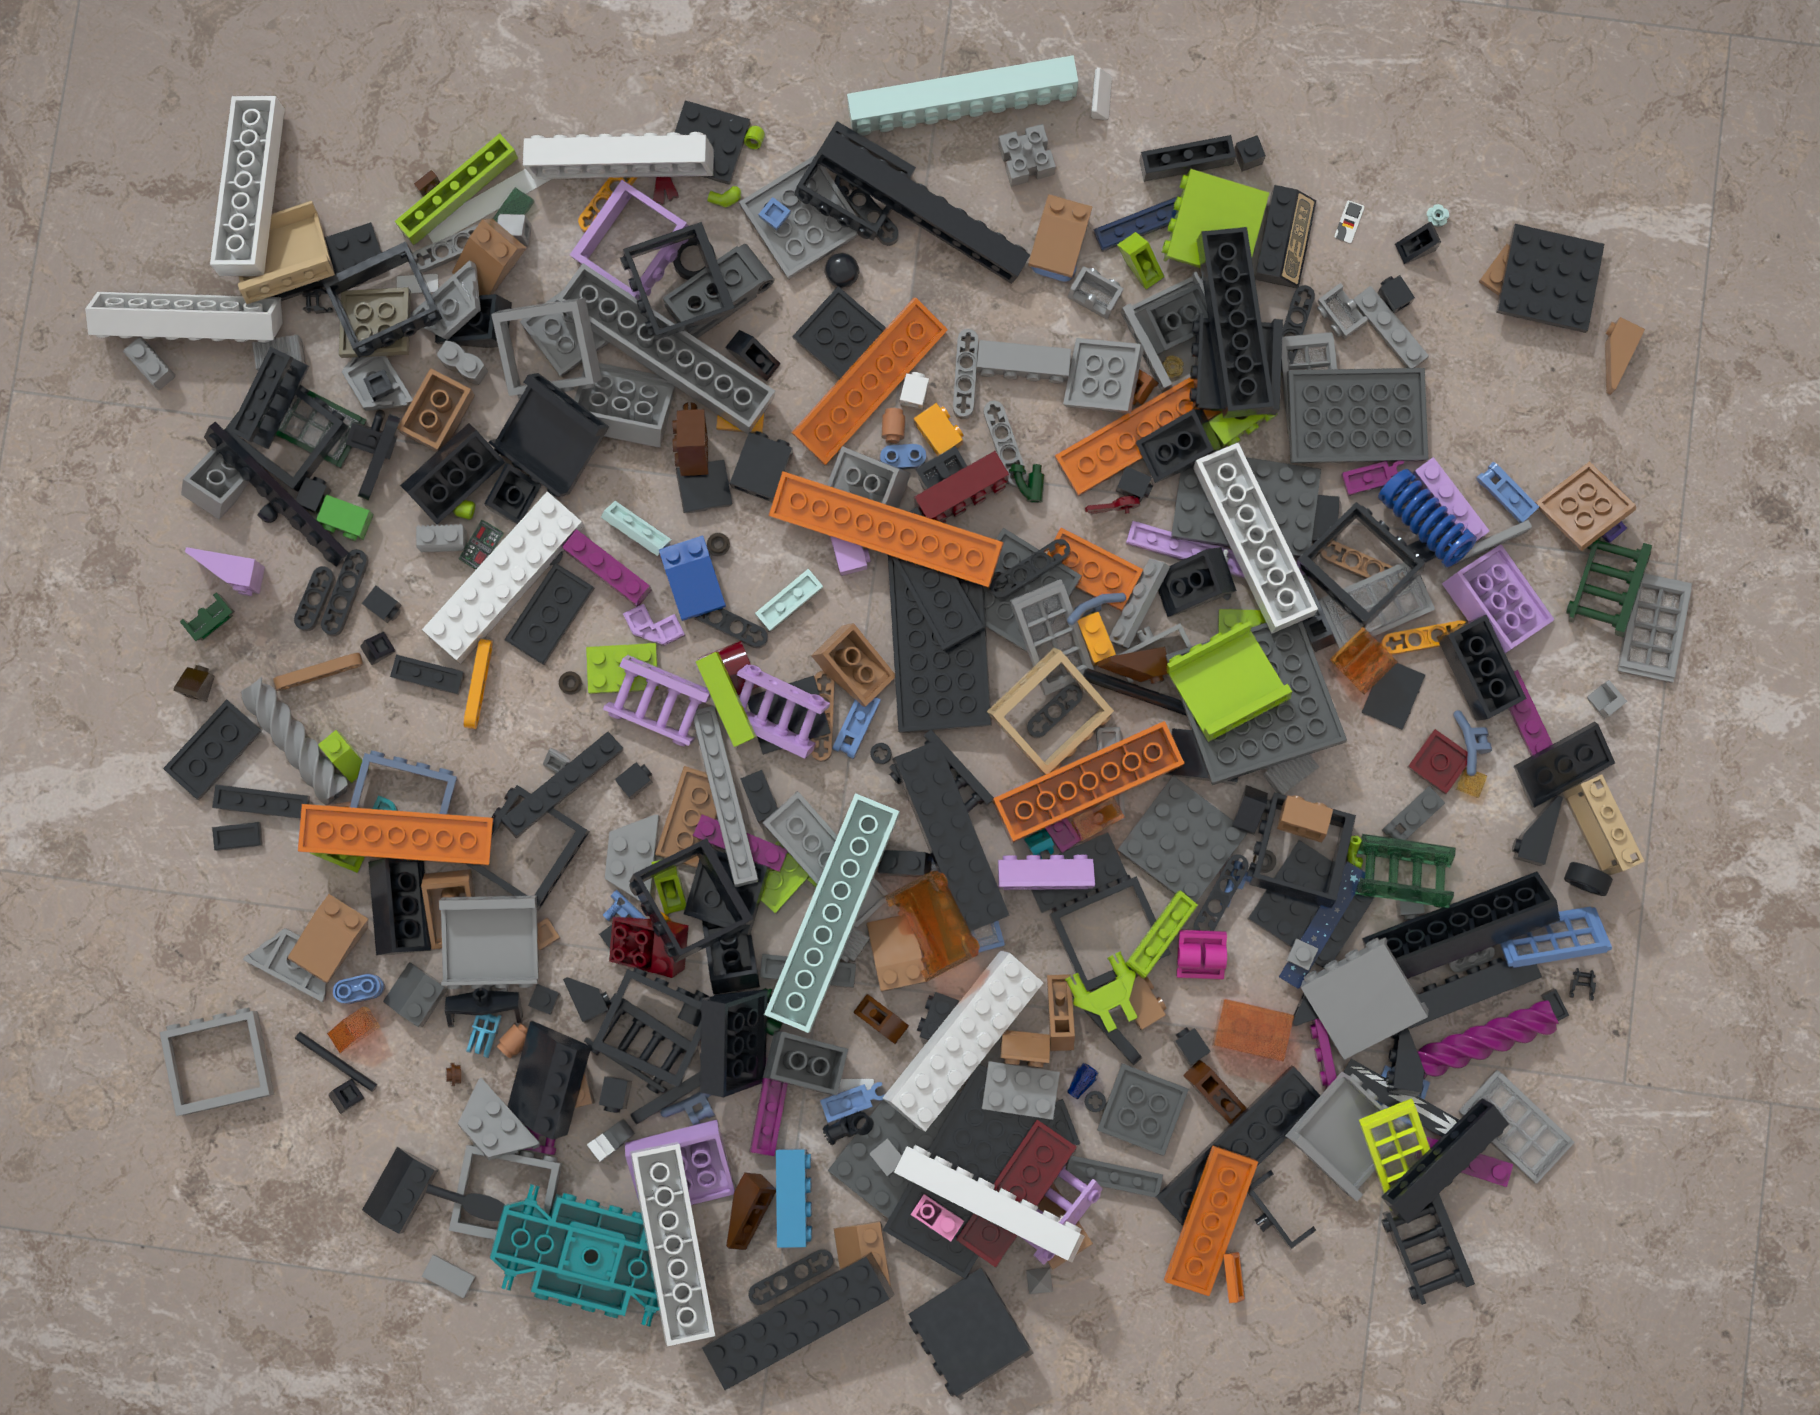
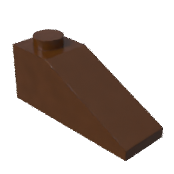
(1139, 665)
(1214, 1091)
(748, 1208)

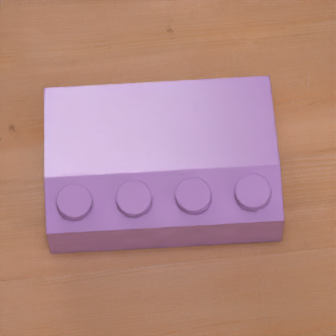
(1501, 592)
(702, 1156)

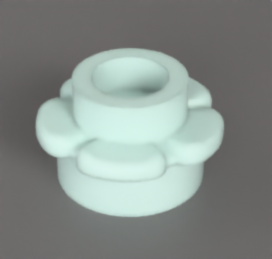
(1437, 221)

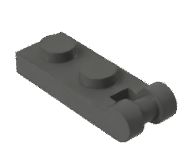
(1414, 814)

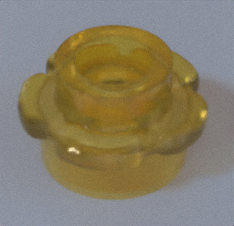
(1177, 362)

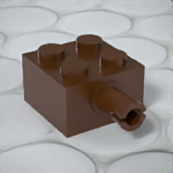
(691, 441)

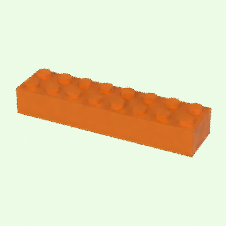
(1088, 782)

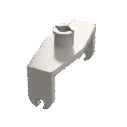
(1150, 638)

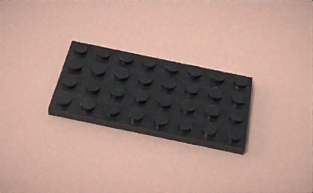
(936, 685)
(976, 1142)

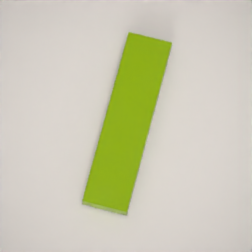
(726, 699)
(1161, 934)

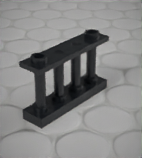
(269, 398)
(963, 778)
(660, 1032)
(1452, 1251)

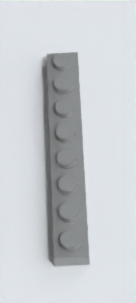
(724, 797)

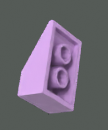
(239, 572)

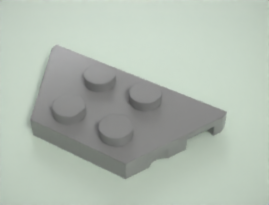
(456, 301)
(363, 367)
(630, 851)
(273, 959)
(494, 1125)

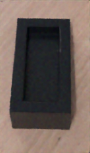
(1556, 1004)

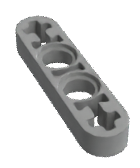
(449, 242)
(968, 374)
(1003, 444)

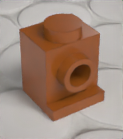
(1147, 384)

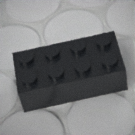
(453, 473)

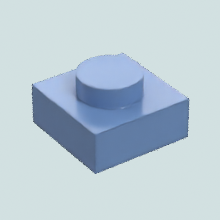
(774, 213)

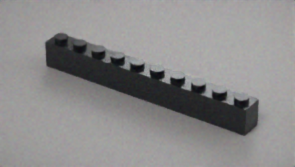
(923, 207)

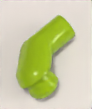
(727, 198)
(1352, 852)

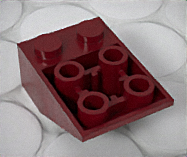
(638, 946)

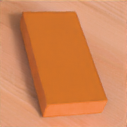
(1234, 1277)

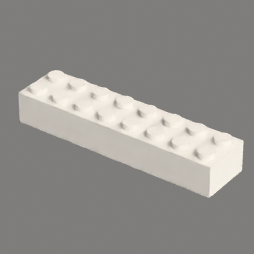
(618, 156)
(247, 186)
(183, 316)
(1255, 538)
(503, 578)
(963, 1040)
(992, 1205)
(672, 1244)

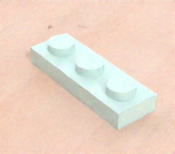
(635, 528)
(789, 600)

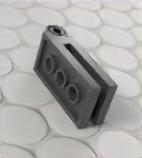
(743, 277)

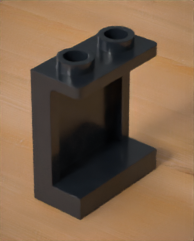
(761, 466)

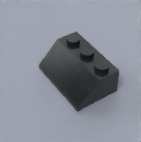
(399, 1190)

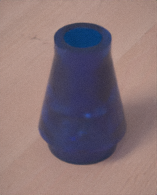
(1082, 1080)

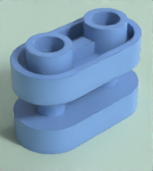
(358, 988)

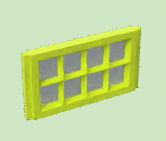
(1394, 1141)

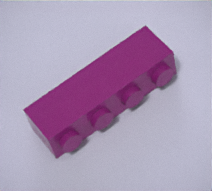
(607, 568)

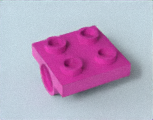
(1201, 954)

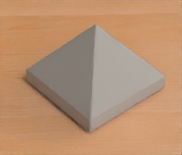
(555, 760)
(1039, 1280)

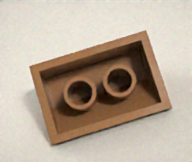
(858, 1241)

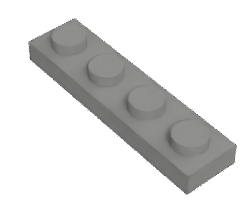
(1390, 328)
(1139, 603)

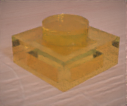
(1471, 784)

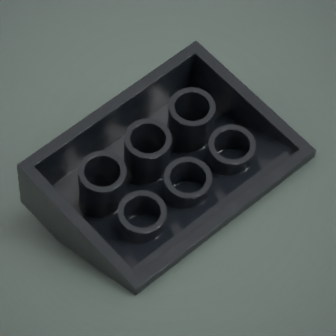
(733, 1042)
(548, 1080)

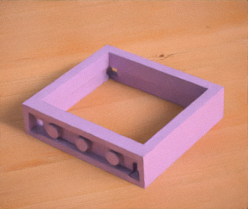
(604, 221)

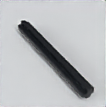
(1134, 691)

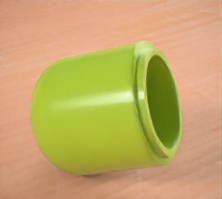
(755, 133)
(465, 510)

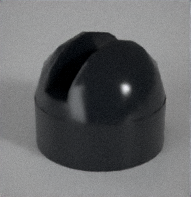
(268, 513)

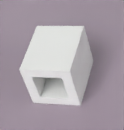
(914, 390)

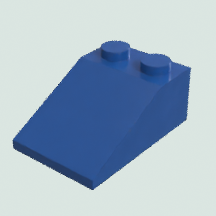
(692, 578)

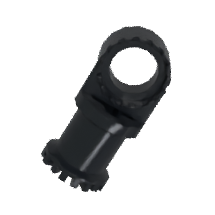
(847, 1127)

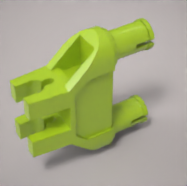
(1108, 996)

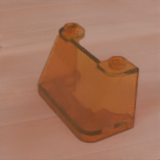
(935, 923)

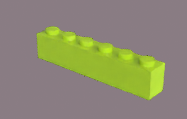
(456, 189)

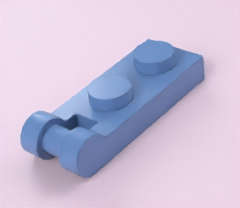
(1507, 493)
(856, 727)

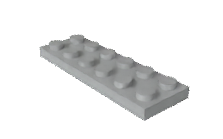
(810, 844)

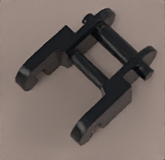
(316, 293)
(1592, 985)

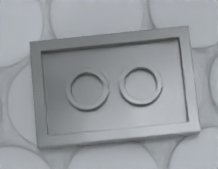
(1020, 1090)

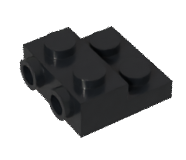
(939, 1008)

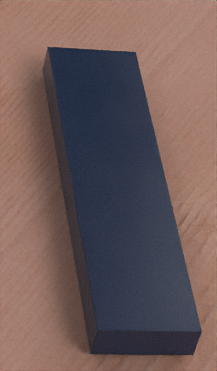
(1141, 222)

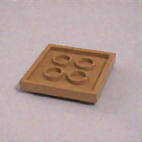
(1585, 506)

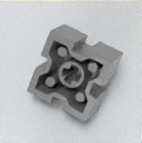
(1026, 155)

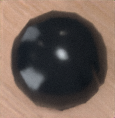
(842, 270)

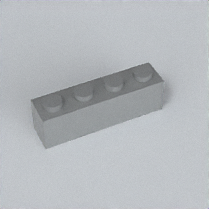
(1023, 361)

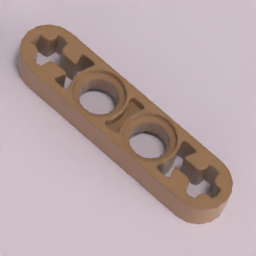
(1363, 560)
(318, 671)
(829, 715)

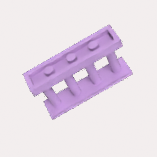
(676, 686)
(780, 734)
(1089, 1195)

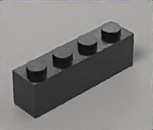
(1181, 158)

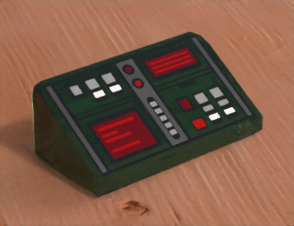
(480, 544)

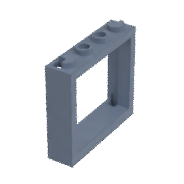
(401, 764)

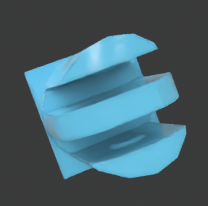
(483, 1034)

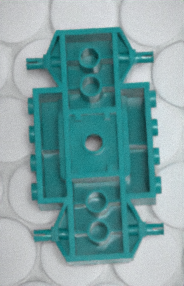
(556, 1247)

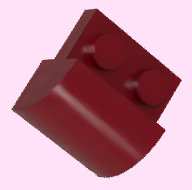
(734, 659)

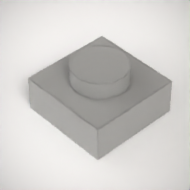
(1302, 954)

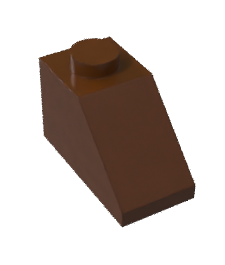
(881, 1018)

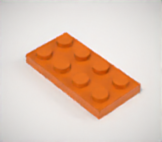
(1099, 569)

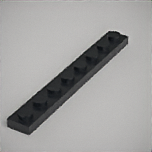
(275, 494)

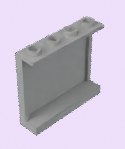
(1181, 350)
(489, 941)
(1363, 998)
(1333, 1136)

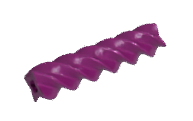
(1481, 1040)

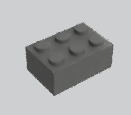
(805, 1063)

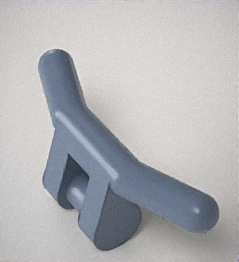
(1094, 605)
(1470, 736)
(688, 1104)

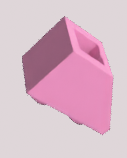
(937, 1217)

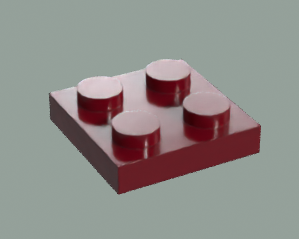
(1439, 761)

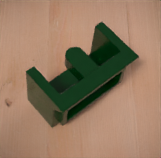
(209, 619)

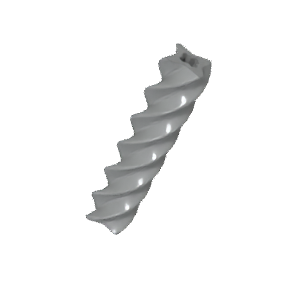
(290, 738)

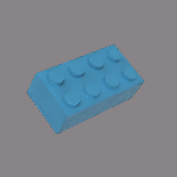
(791, 1198)

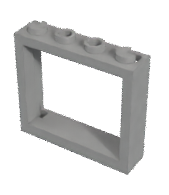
(584, 334)
(196, 1025)
(524, 1157)

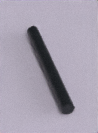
(336, 1061)

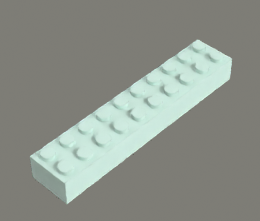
(963, 95)
(832, 913)

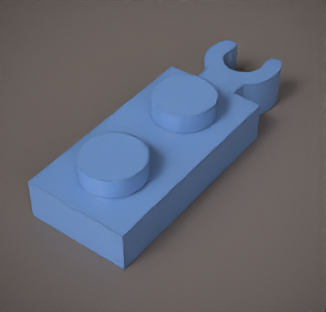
(849, 1102)

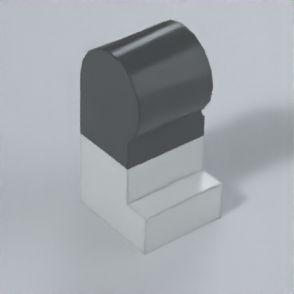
(611, 1140)

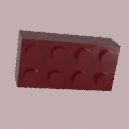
(963, 489)

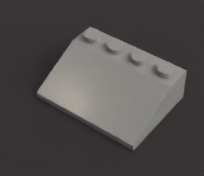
(630, 403)

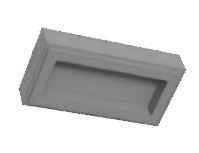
(448, 1276)

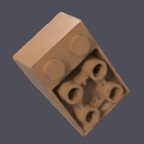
(1025, 1046)

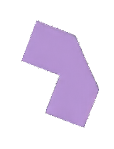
(660, 632)

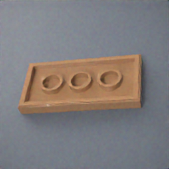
(689, 803)

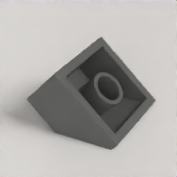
(415, 995)

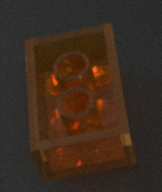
(1252, 1030)

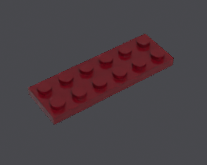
(1029, 1178)

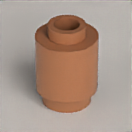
(893, 425)
(513, 1040)

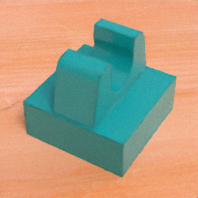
(1039, 842)

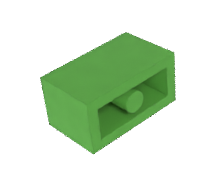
(344, 517)

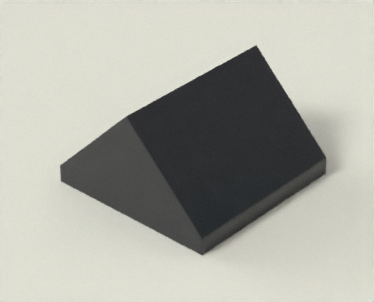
(512, 494)

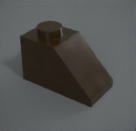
(195, 683)

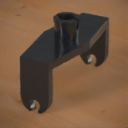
(482, 1003)
(1268, 1218)

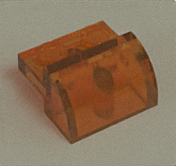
(1363, 660)

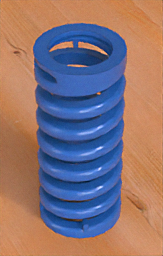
(1399, 484)

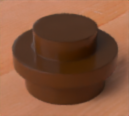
(453, 1074)

